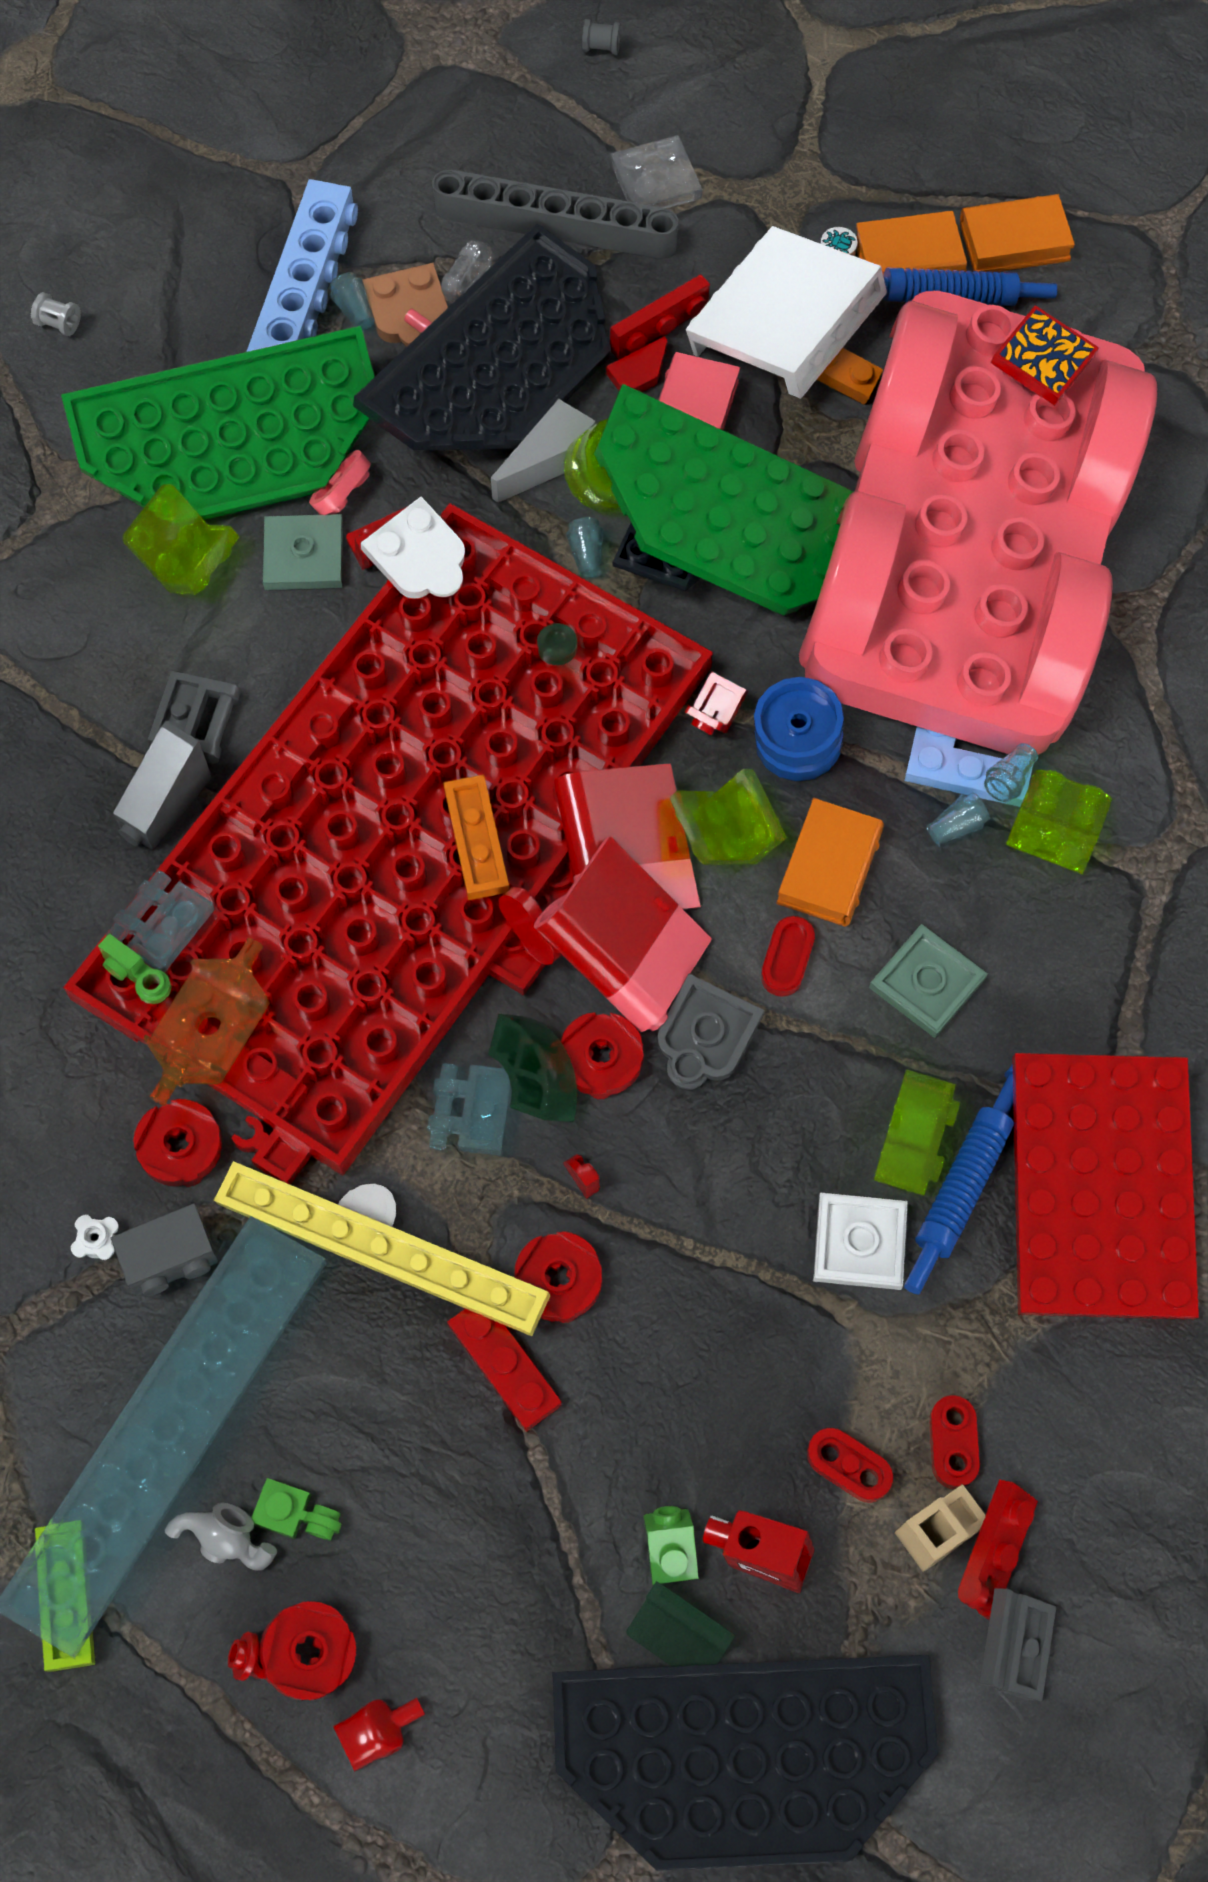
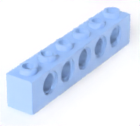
(306, 265)

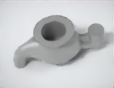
(224, 1535)

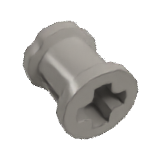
(55, 314)

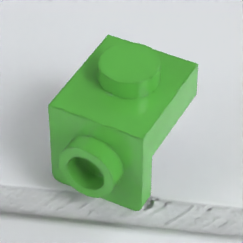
(671, 1545)

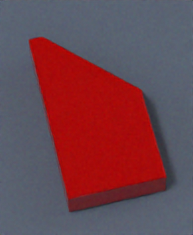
(639, 369)

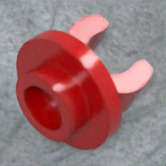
(244, 1657)

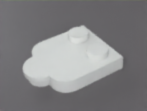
(418, 552)

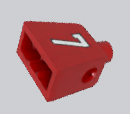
(778, 1558)

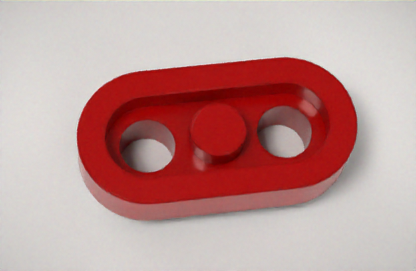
(954, 1440)
(851, 1463)

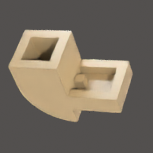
(941, 1527)

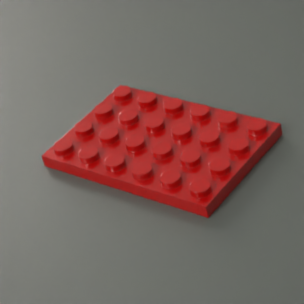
(1104, 1186)

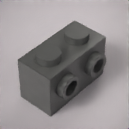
(165, 1251)

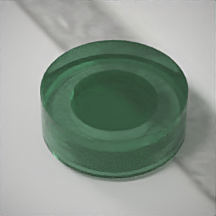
(557, 644)

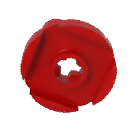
(625, 1057)
(189, 1164)
(583, 1271)
(283, 1665)

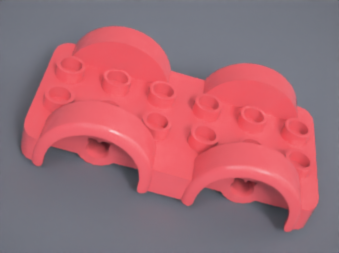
(978, 533)

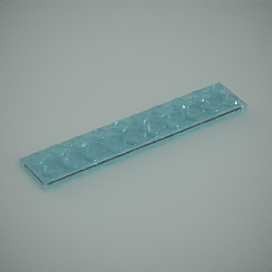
(160, 1438)

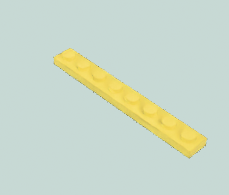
(383, 1248)

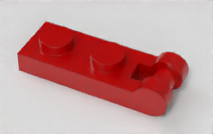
(997, 1546)

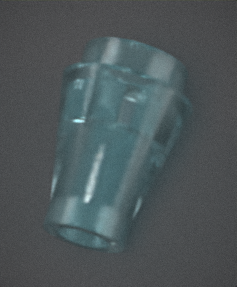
(351, 297)
(586, 545)
(1009, 775)
(959, 819)

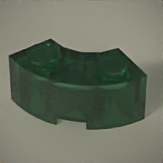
(536, 1067)

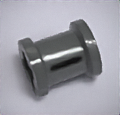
(601, 36)

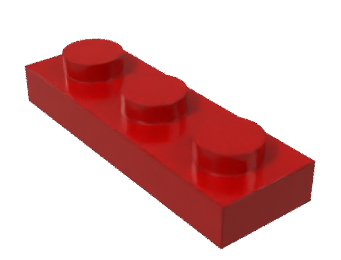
(659, 317)
(506, 1367)

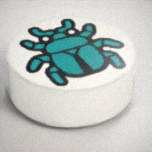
(840, 239)

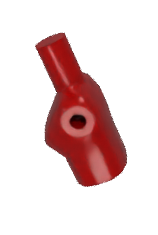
(375, 1731)

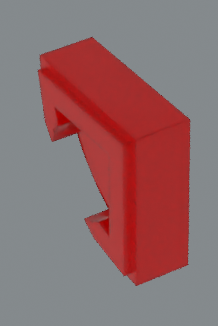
(583, 1175)

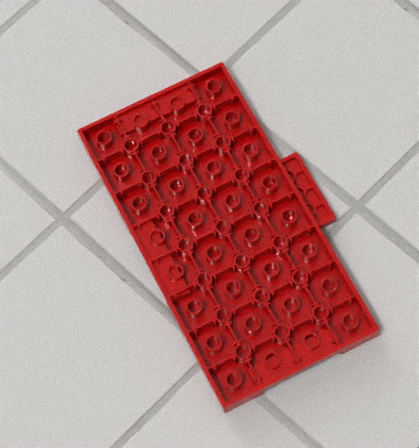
(344, 839)

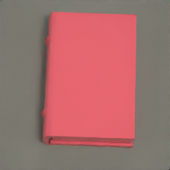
(700, 388)

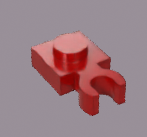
(275, 1153)

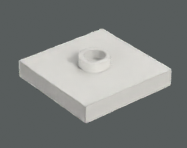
(860, 1241)

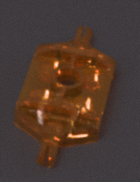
(215, 990)

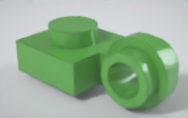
(124, 963)
(284, 1508)

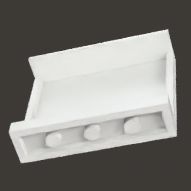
(789, 308)

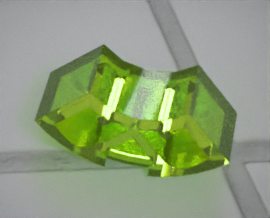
(916, 1132)

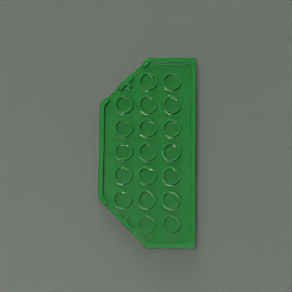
(227, 427)
(720, 503)

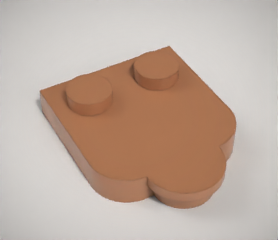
(397, 293)

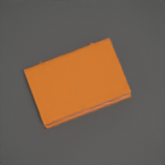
(1016, 234)
(912, 242)
(830, 862)

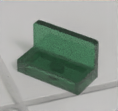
(678, 1630)

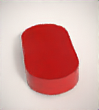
(521, 913)
(787, 956)

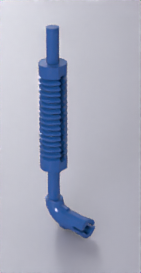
(983, 287)
(963, 1185)

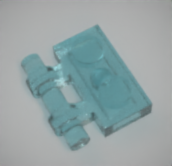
(169, 927)
(483, 1113)

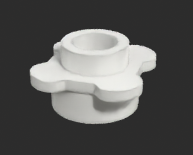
(101, 1248)

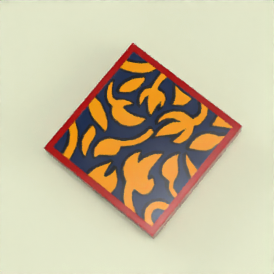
(1044, 355)

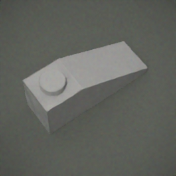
(541, 452)

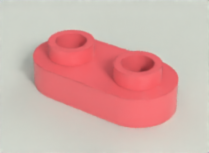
(349, 475)

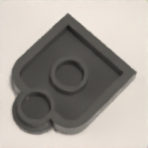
(706, 1033)

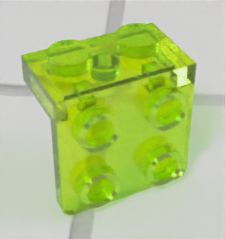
(178, 542)
(1060, 820)
(729, 823)

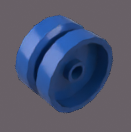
(799, 728)

